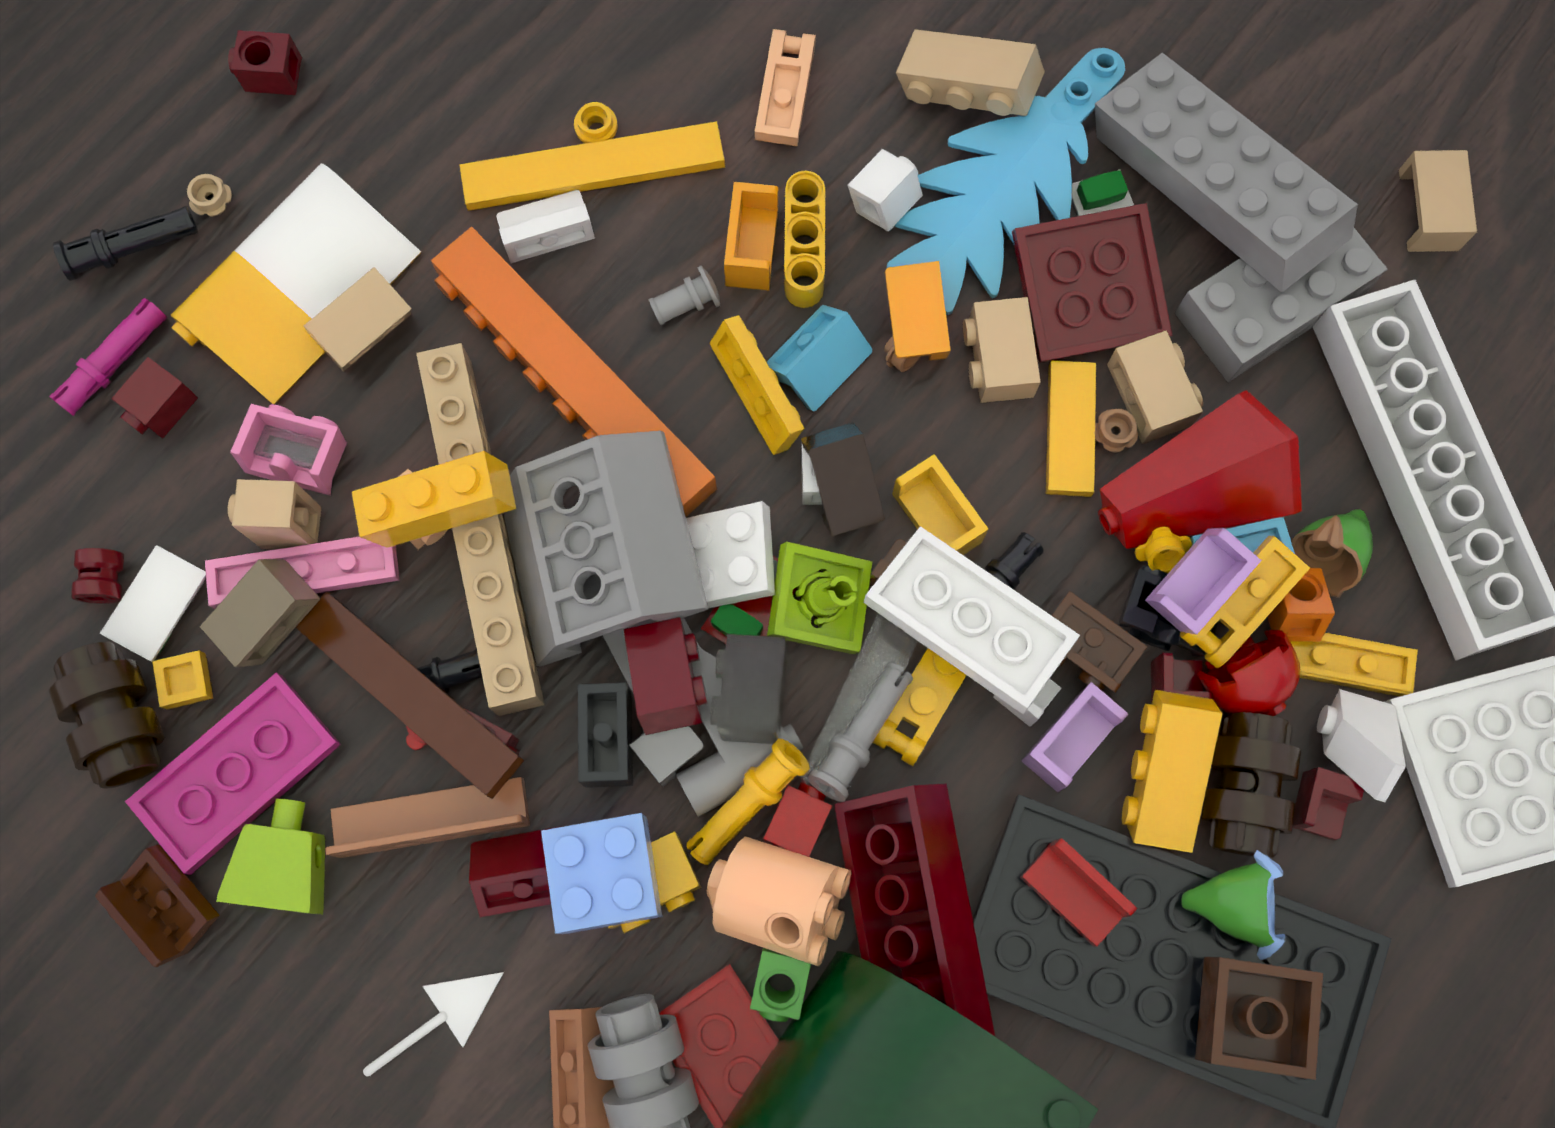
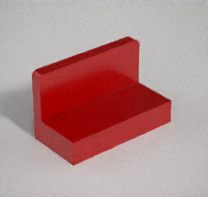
(1077, 891)

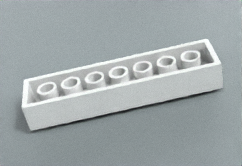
(1437, 470)

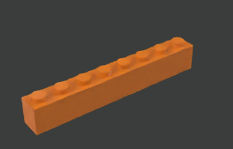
(556, 355)

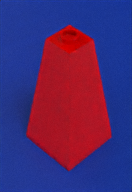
(1216, 474)

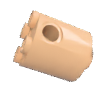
(778, 899)

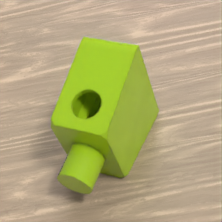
(277, 864)

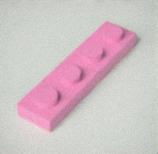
(321, 565)

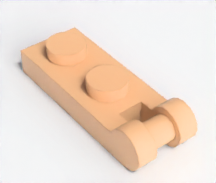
(784, 88)

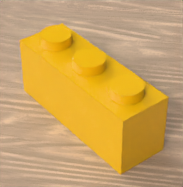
(433, 499)
(1171, 770)

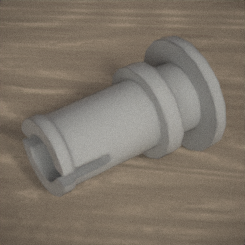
(686, 297)

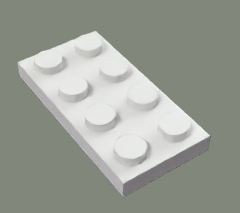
(971, 619)

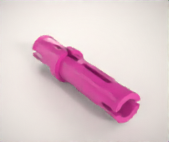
(106, 359)

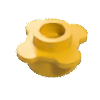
(1163, 549)

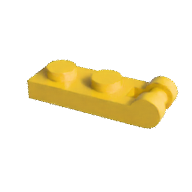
(1251, 601)
(921, 705)

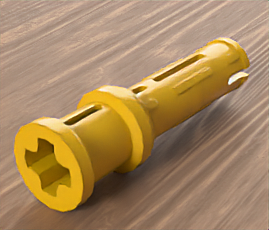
(760, 788)

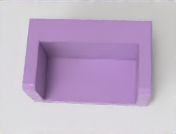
(1203, 580)
(1074, 737)

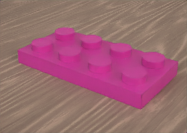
(232, 773)

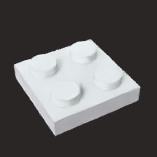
(734, 553)

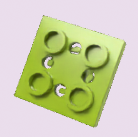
(834, 598)

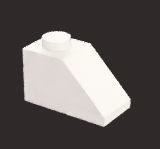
(1363, 741)

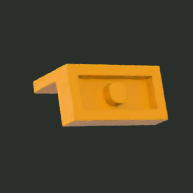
(917, 311)

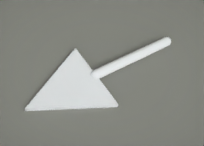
(459, 1005)

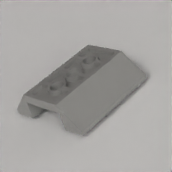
(622, 529)

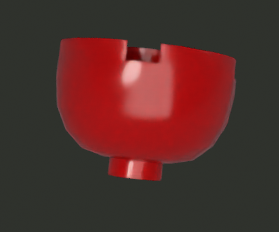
(1255, 677)

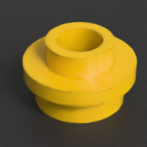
(595, 113)

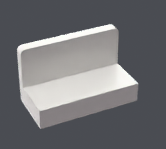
(545, 226)

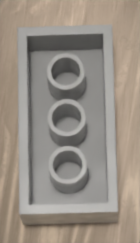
(1245, 318)

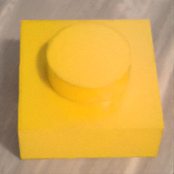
(182, 679)

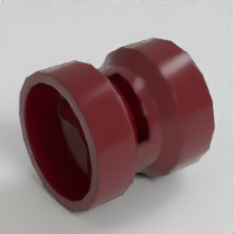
(97, 575)

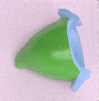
(1241, 903)

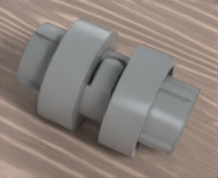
(638, 1056)

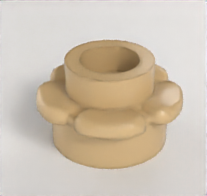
(201, 188)

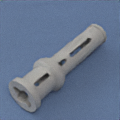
(850, 749)

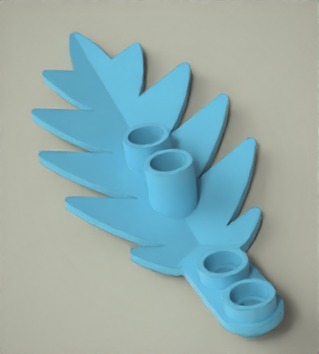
(1002, 185)

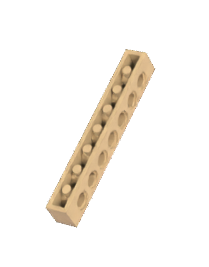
(482, 545)

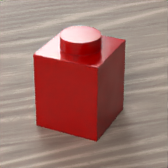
(798, 820)

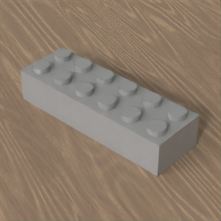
(1225, 172)

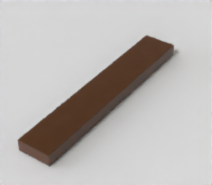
(410, 695)

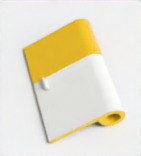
(285, 276)

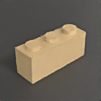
(970, 72)

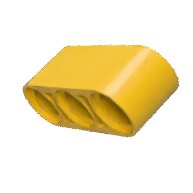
(810, 221)

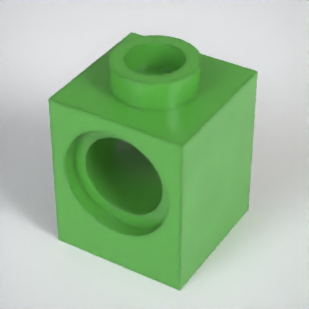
(776, 1004)

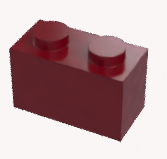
(663, 675)

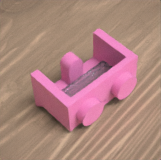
(289, 447)

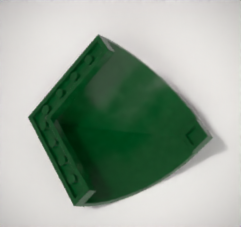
(897, 1058)

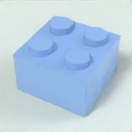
(601, 873)

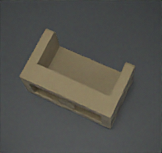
(259, 612)

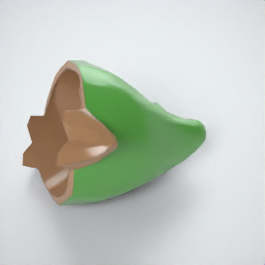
(1339, 547)

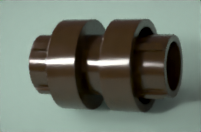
(101, 696)
(1254, 819)

